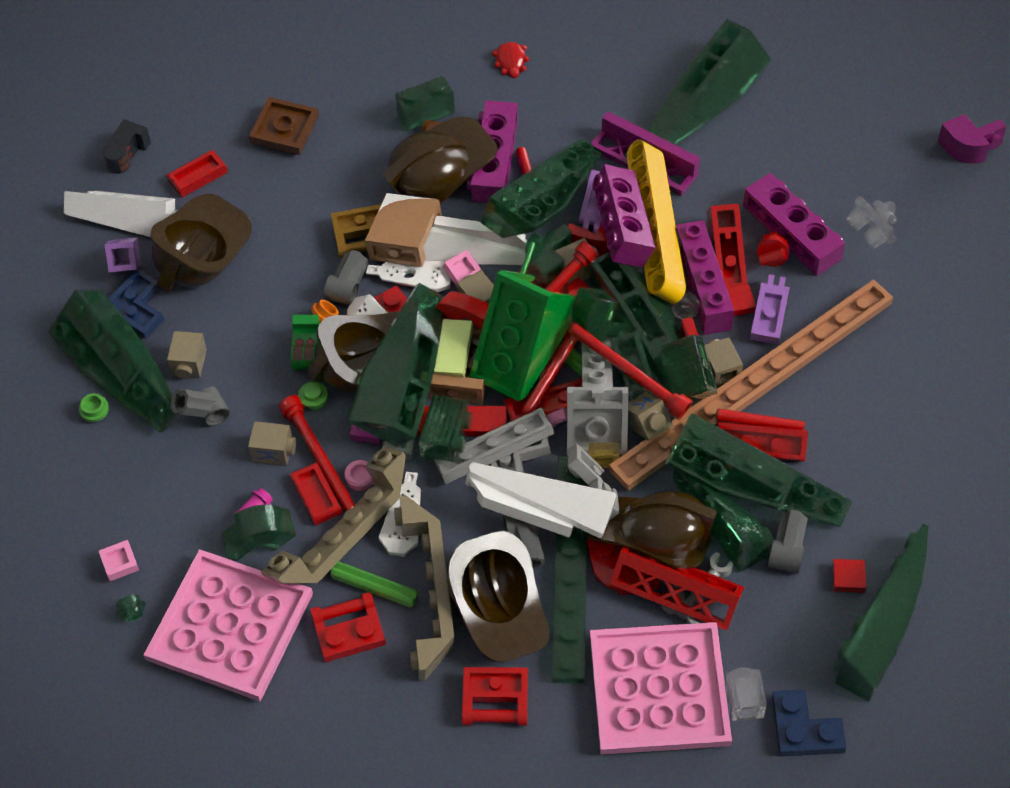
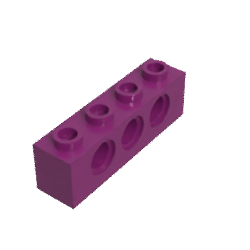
(501, 123)
(788, 215)
(623, 216)
(704, 277)

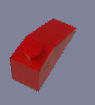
(727, 242)

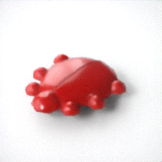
(510, 58)

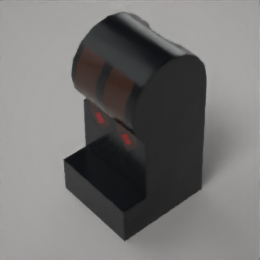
(124, 145)

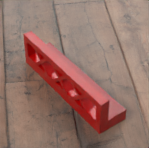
(689, 579)

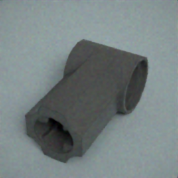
(344, 285)
(203, 403)
(529, 537)
(788, 548)

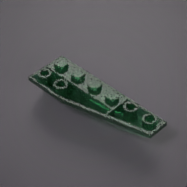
(711, 82)
(540, 192)
(641, 309)
(113, 355)
(400, 371)
(750, 474)
(883, 626)

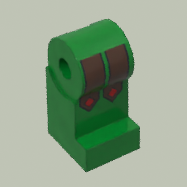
(304, 340)

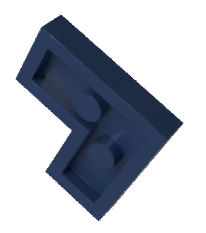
(131, 302)
(799, 734)

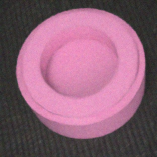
(357, 476)

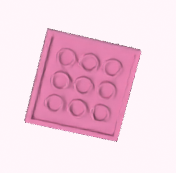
(228, 625)
(659, 688)

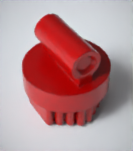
(773, 250)

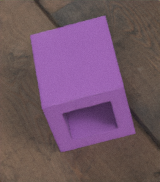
(123, 254)

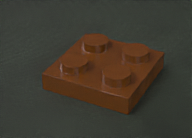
(284, 125)

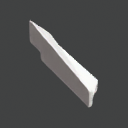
(119, 210)
(454, 236)
(542, 500)

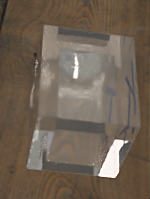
(745, 694)

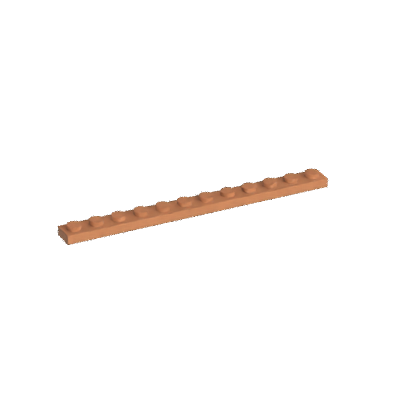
(758, 378)

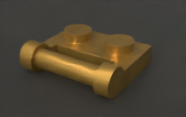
(351, 225)

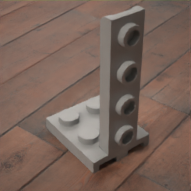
(597, 409)

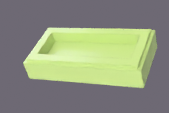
(454, 347)

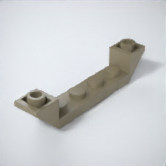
(387, 472)
(417, 521)

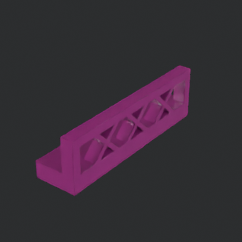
(625, 133)

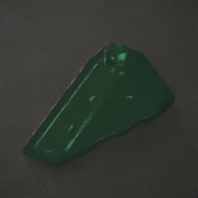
(733, 527)

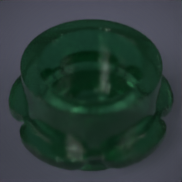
(130, 607)

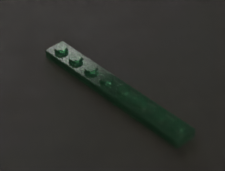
(569, 598)

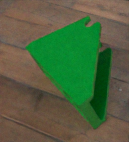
(519, 333)

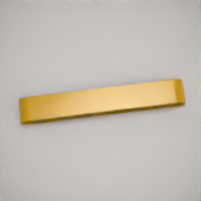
(664, 267)

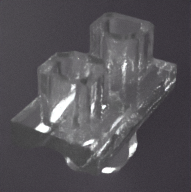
(881, 229)

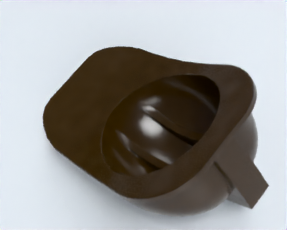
(440, 160)
(198, 241)
(346, 348)
(663, 527)
(498, 596)

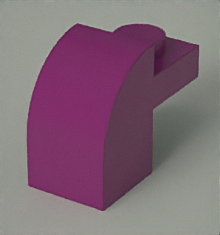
(966, 142)

